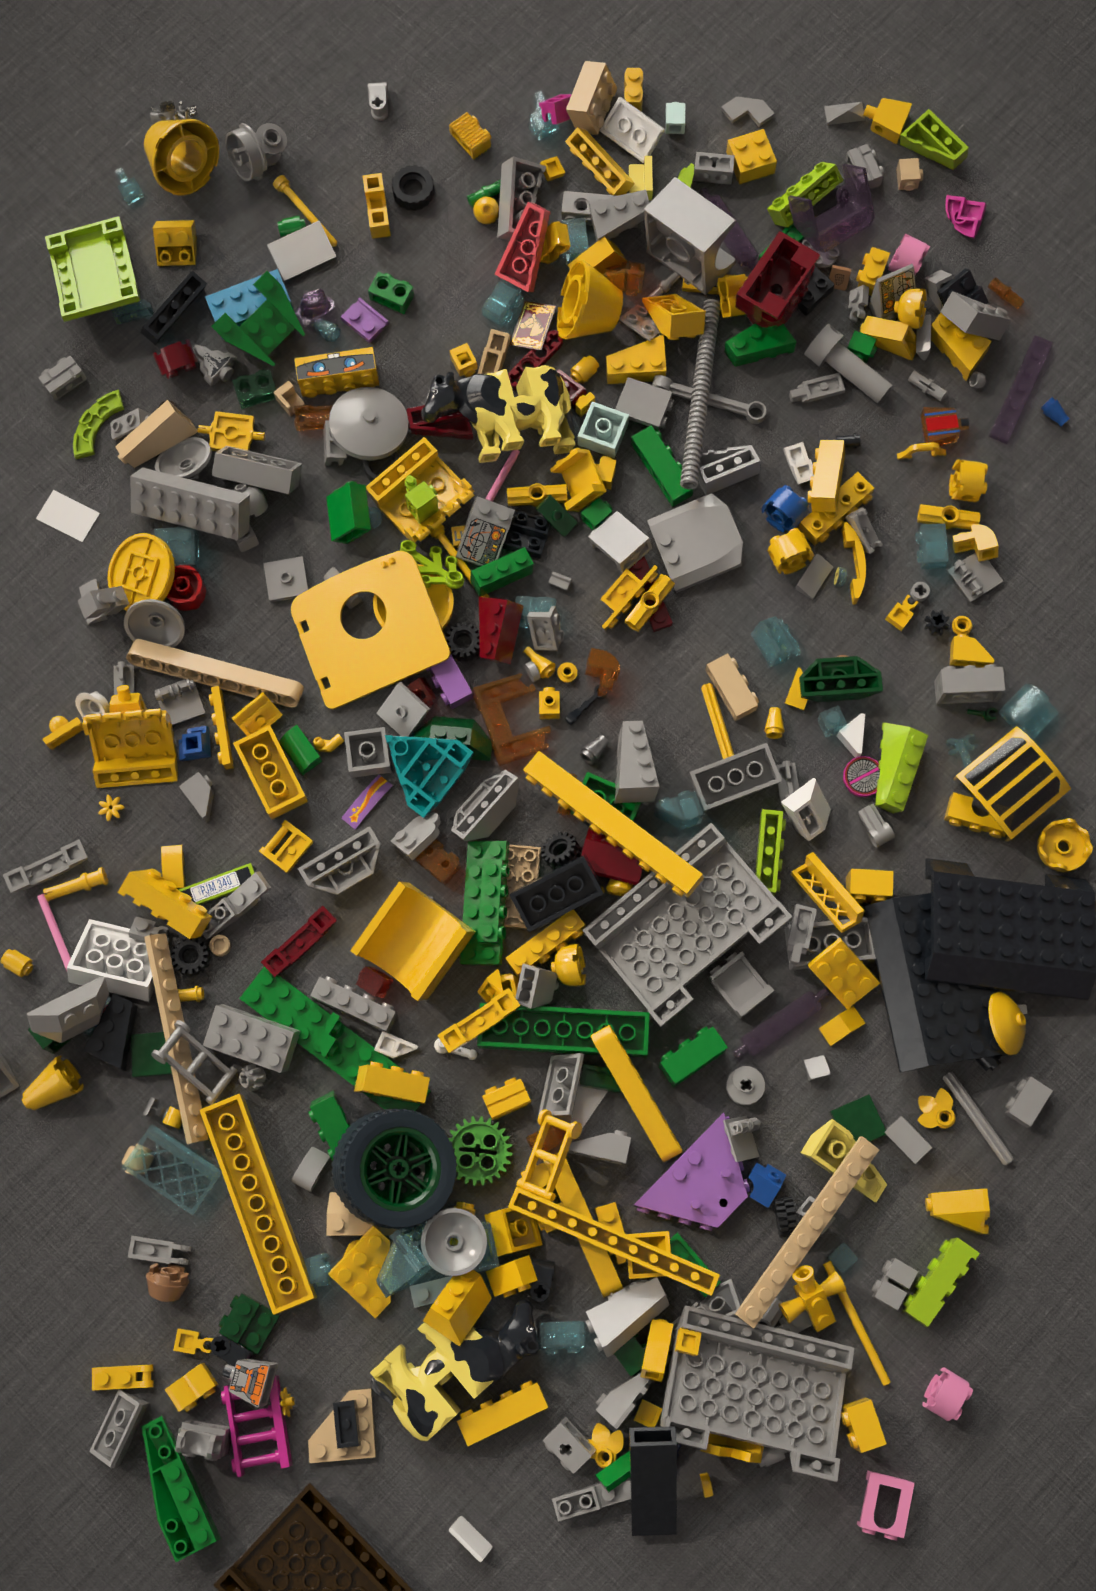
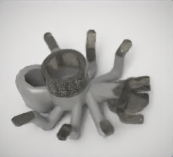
(169, 112)

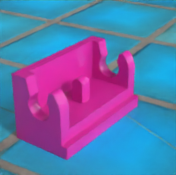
(556, 107)

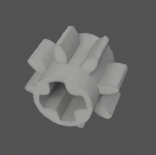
(252, 1077)

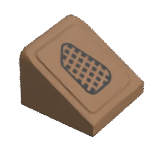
(840, 277)

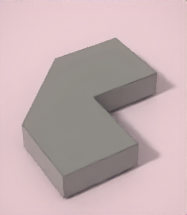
(755, 108)

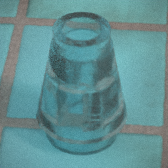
(327, 329)

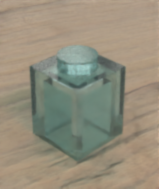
(831, 721)

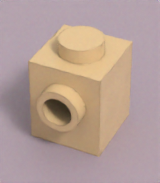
(909, 174)

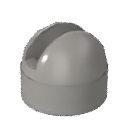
(977, 380)

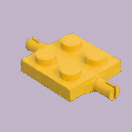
(232, 431)

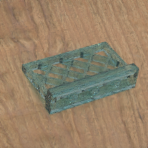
(183, 1153)

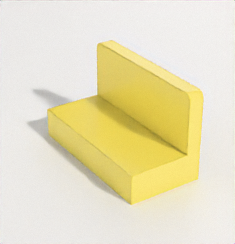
(642, 176)

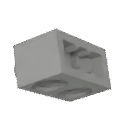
(713, 168)

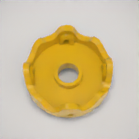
(1076, 838)

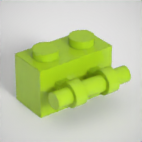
(420, 499)

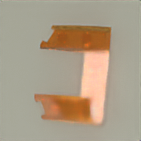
(488, 701)

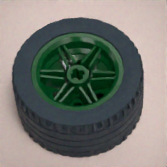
(424, 1193)

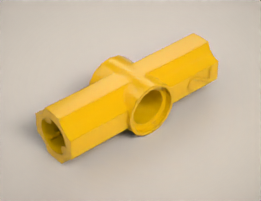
(523, 495)
(935, 515)
(643, 612)

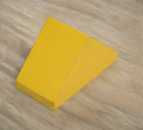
(841, 1025)

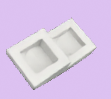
(799, 462)

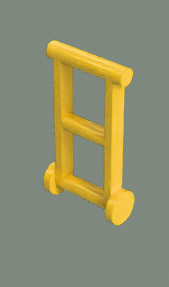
(572, 1130)

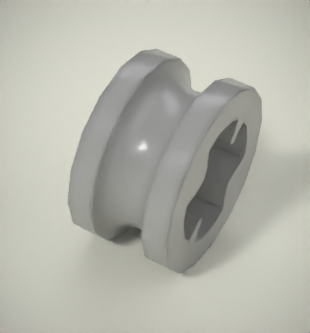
(915, 595)

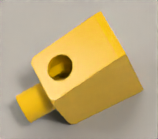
(888, 118)
(126, 701)

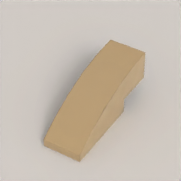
(494, 352)

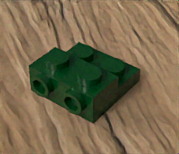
(248, 1323)

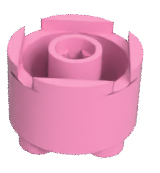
(909, 252)
(947, 1394)

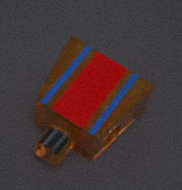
(942, 425)

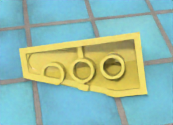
(829, 1148)

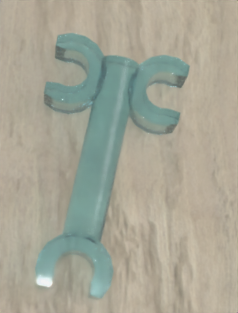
(963, 746)

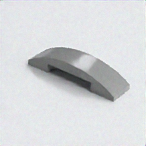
(46, 868)

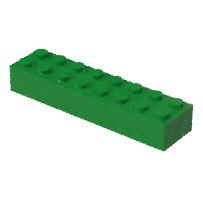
(566, 1030)

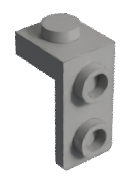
(127, 423)

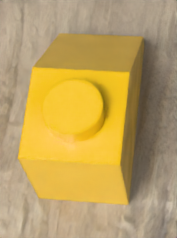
(968, 651)

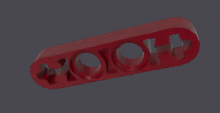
(536, 361)

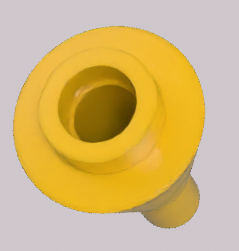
(545, 667)

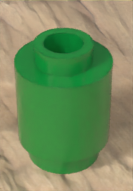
(290, 225)

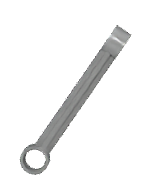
(714, 400)

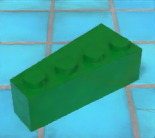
(330, 1120)

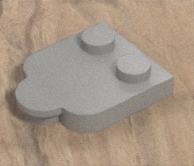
(417, 835)

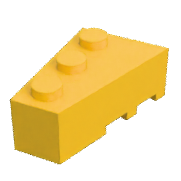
(960, 347)
(392, 1083)

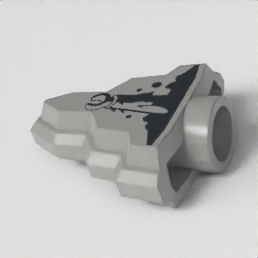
(214, 364)

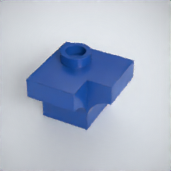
(195, 744)
(766, 1183)

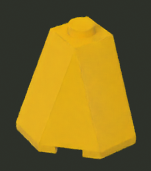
(961, 1208)

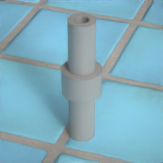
(664, 286)

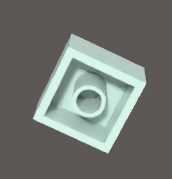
(603, 429)

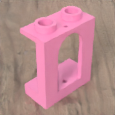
(867, 1514)

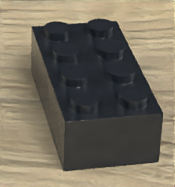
(557, 893)

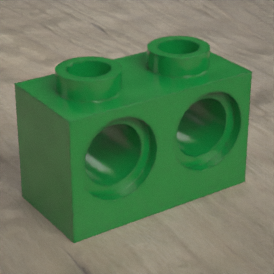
(388, 296)

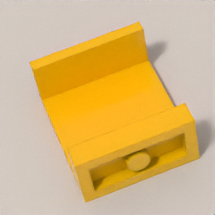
(580, 478)

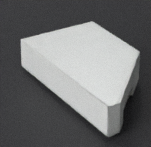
(393, 1046)

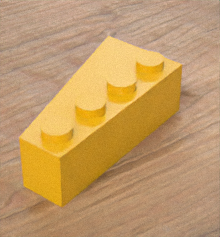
(166, 902)

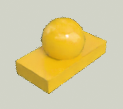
(62, 730)

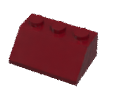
(609, 860)

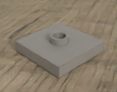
(285, 578)
(403, 710)

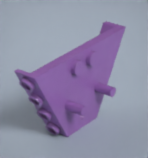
(698, 1182)

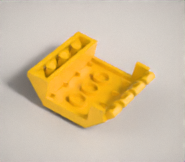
(423, 464)
(132, 747)

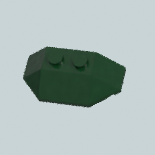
(840, 680)
(460, 729)

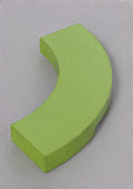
(91, 422)

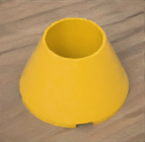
(191, 162)
(589, 303)

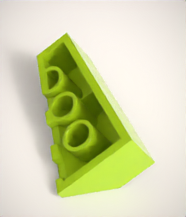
(898, 765)

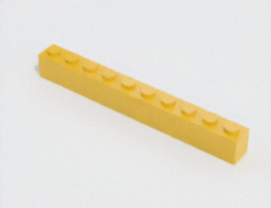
(613, 824)
(614, 1241)

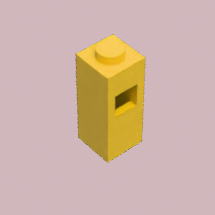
(656, 1350)

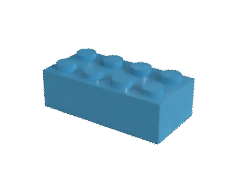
(239, 300)

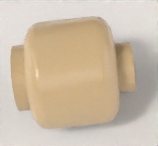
(137, 1163)

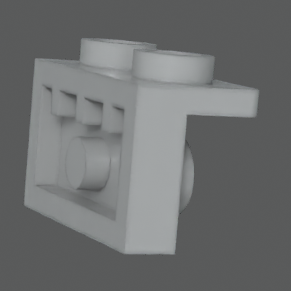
(545, 629)

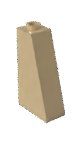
(155, 435)

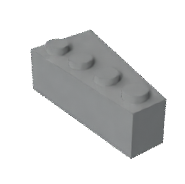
(635, 767)

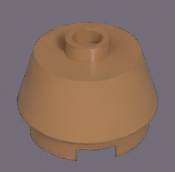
(166, 1282)

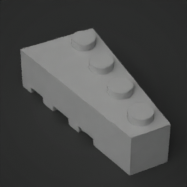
(518, 186)

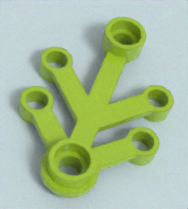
(452, 579)

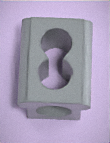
(560, 581)

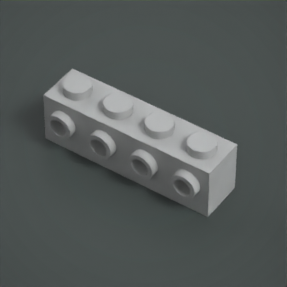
(359, 1007)

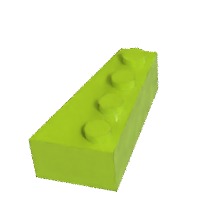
(939, 1280)

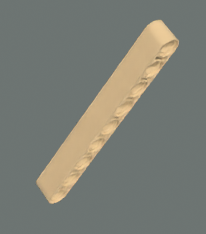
(214, 672)

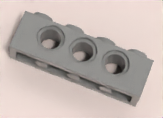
(575, 200)

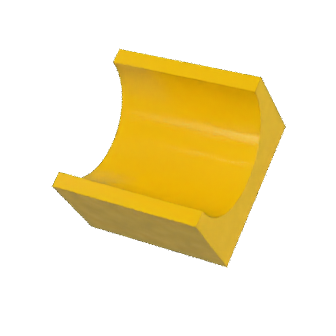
(413, 940)

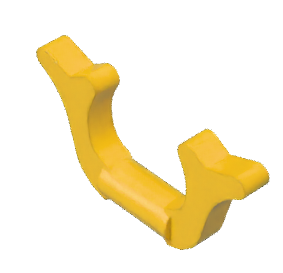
(933, 447)

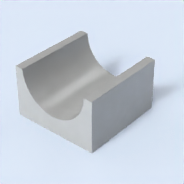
(687, 235)

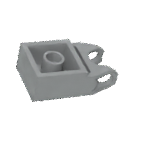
(203, 1439)

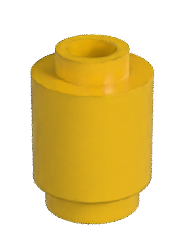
(584, 369)
(17, 963)

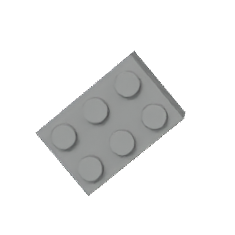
(969, 684)

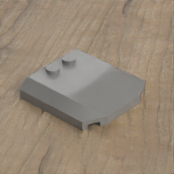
(697, 541)

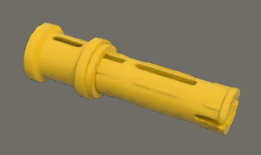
(85, 882)

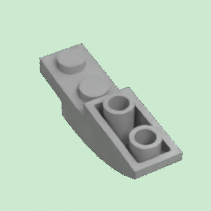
(236, 905)
(589, 1499)

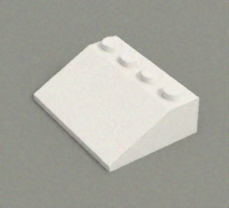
(112, 954)

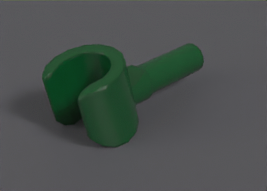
(985, 714)

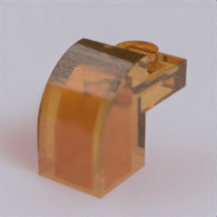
(603, 666)

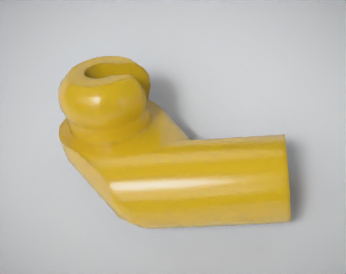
(327, 745)

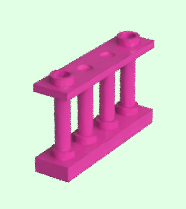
(277, 1433)

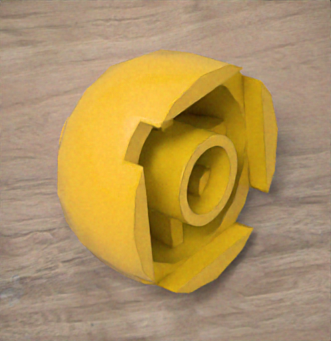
(911, 307)
(569, 965)

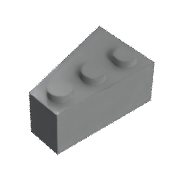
(617, 213)
(727, 467)

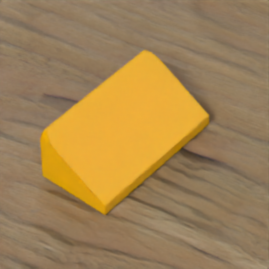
(491, 987)

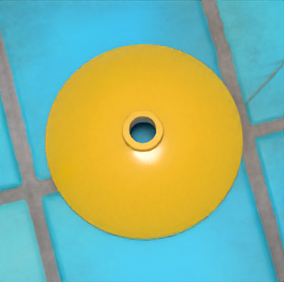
(1007, 1023)

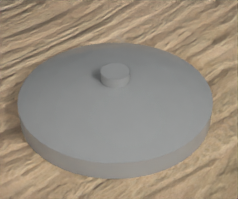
(368, 423)

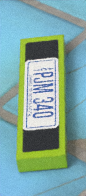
(218, 885)

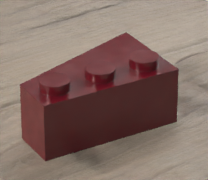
(449, 426)
(498, 628)

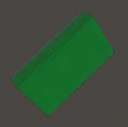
(300, 750)

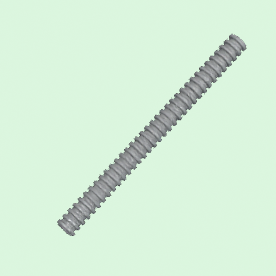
(700, 396)

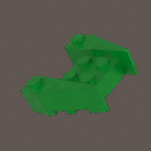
(266, 325)

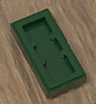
(556, 515)
(598, 1078)

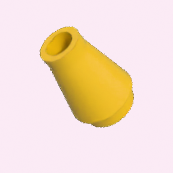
(774, 725)

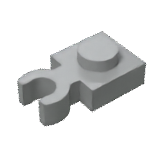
(857, 301)
(144, 927)

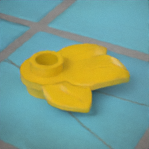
(934, 1108)
(606, 1443)

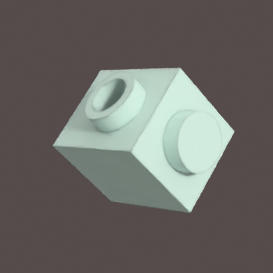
(675, 118)

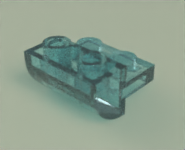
(1029, 710)

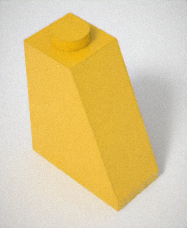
(601, 255)
(891, 336)

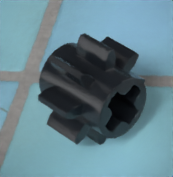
(937, 617)

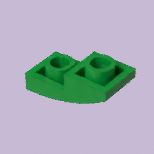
(329, 1043)

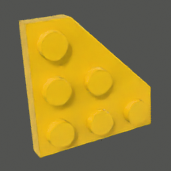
(360, 1269)

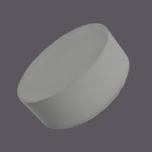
(532, 671)

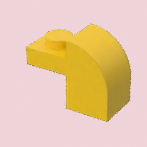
(979, 538)

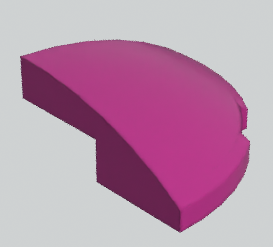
(965, 214)

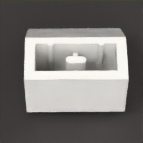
(807, 810)

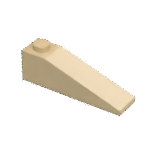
(343, 1223)

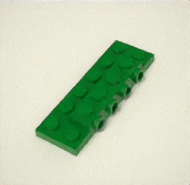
(485, 901)

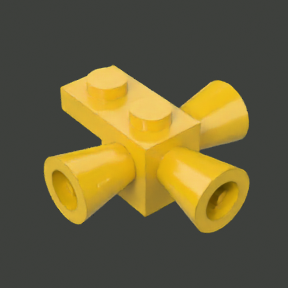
(812, 1297)

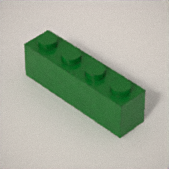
(660, 464)

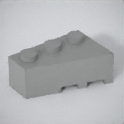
(976, 317)

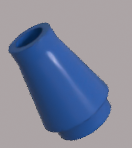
(1055, 411)

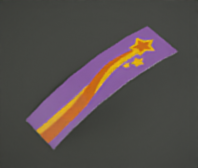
(366, 801)

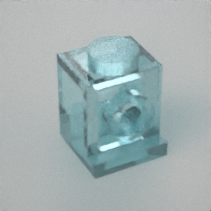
(318, 1269)

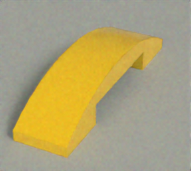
(851, 539)
(479, 1021)

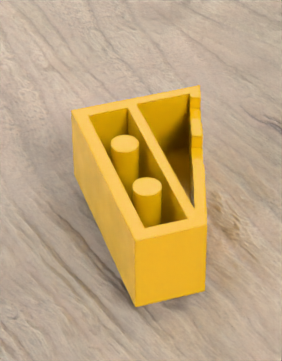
(637, 362)

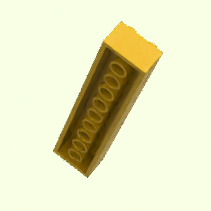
(258, 1204)

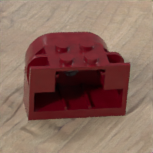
(783, 271)

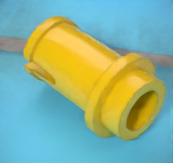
(191, 994)

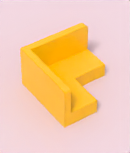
(733, 1448)

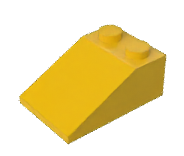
(675, 316)

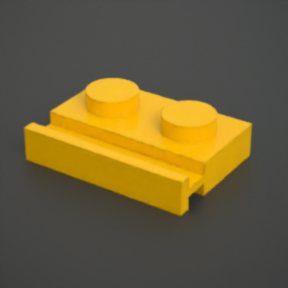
(257, 715)

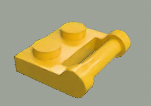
(290, 851)

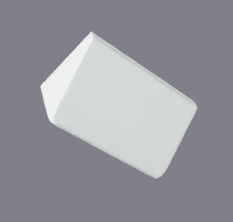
(470, 1538)

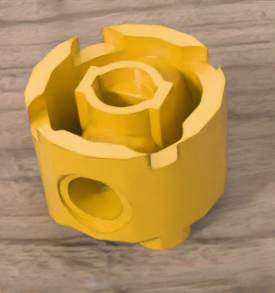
(968, 480)
(790, 551)

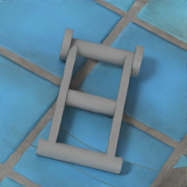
(162, 1056)

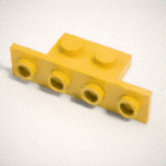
(622, 593)

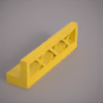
(834, 889)

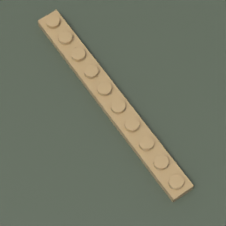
(170, 1012)
(806, 1232)

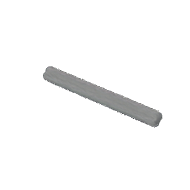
(978, 1118)

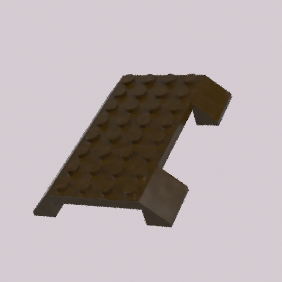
(311, 1551)

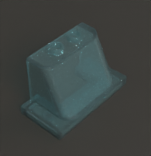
(403, 1262)

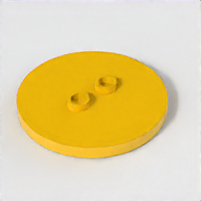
(143, 568)

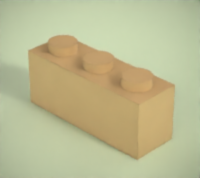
(732, 687)

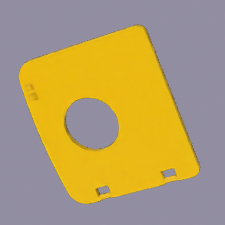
(402, 648)

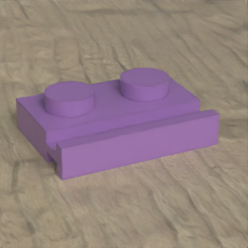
(364, 320)

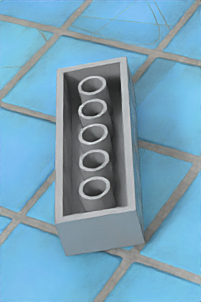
(190, 503)

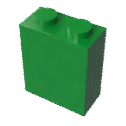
(348, 512)

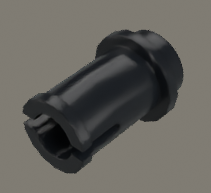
(850, 440)

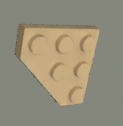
(323, 1442)

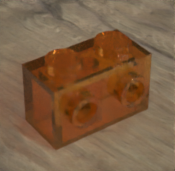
(439, 862)

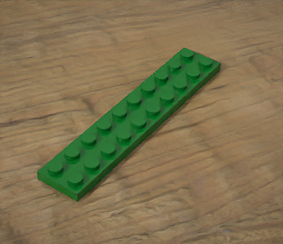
(286, 1005)

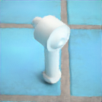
(471, 1054)

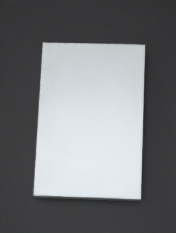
(632, 129)
(301, 250)

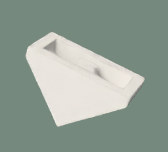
(852, 735)

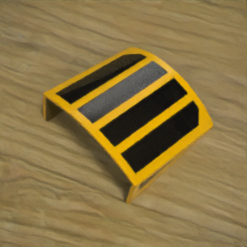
(1014, 781)

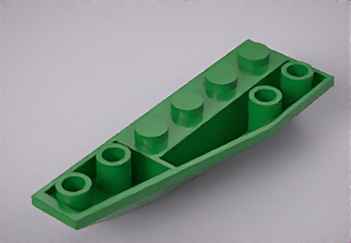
(176, 1495)

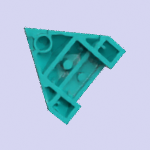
(427, 768)

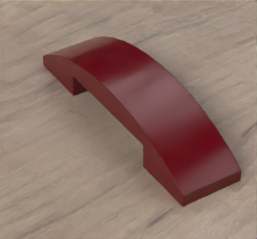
(299, 942)

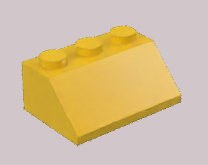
(459, 1306)

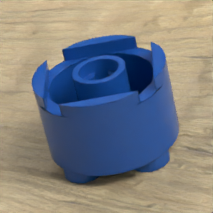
(785, 509)

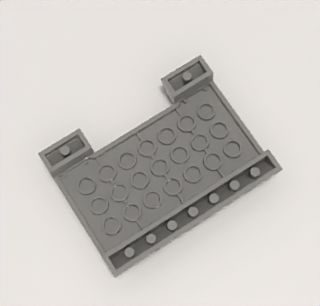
(668, 939)
(759, 1390)

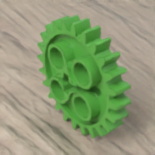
(480, 1131)

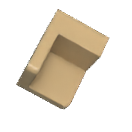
(288, 398)

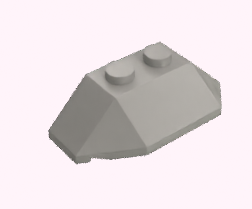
(486, 807)
(343, 864)
(70, 1012)

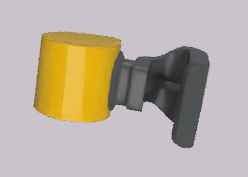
(170, 1115)

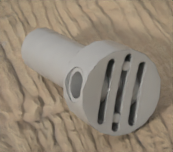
(828, 349)

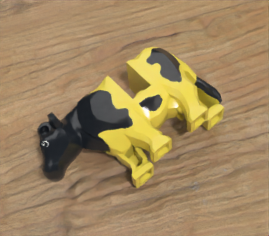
(494, 410)
(476, 1363)

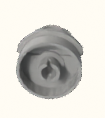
(253, 151)

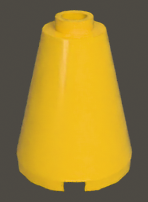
(53, 1084)

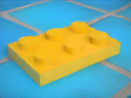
(843, 973)

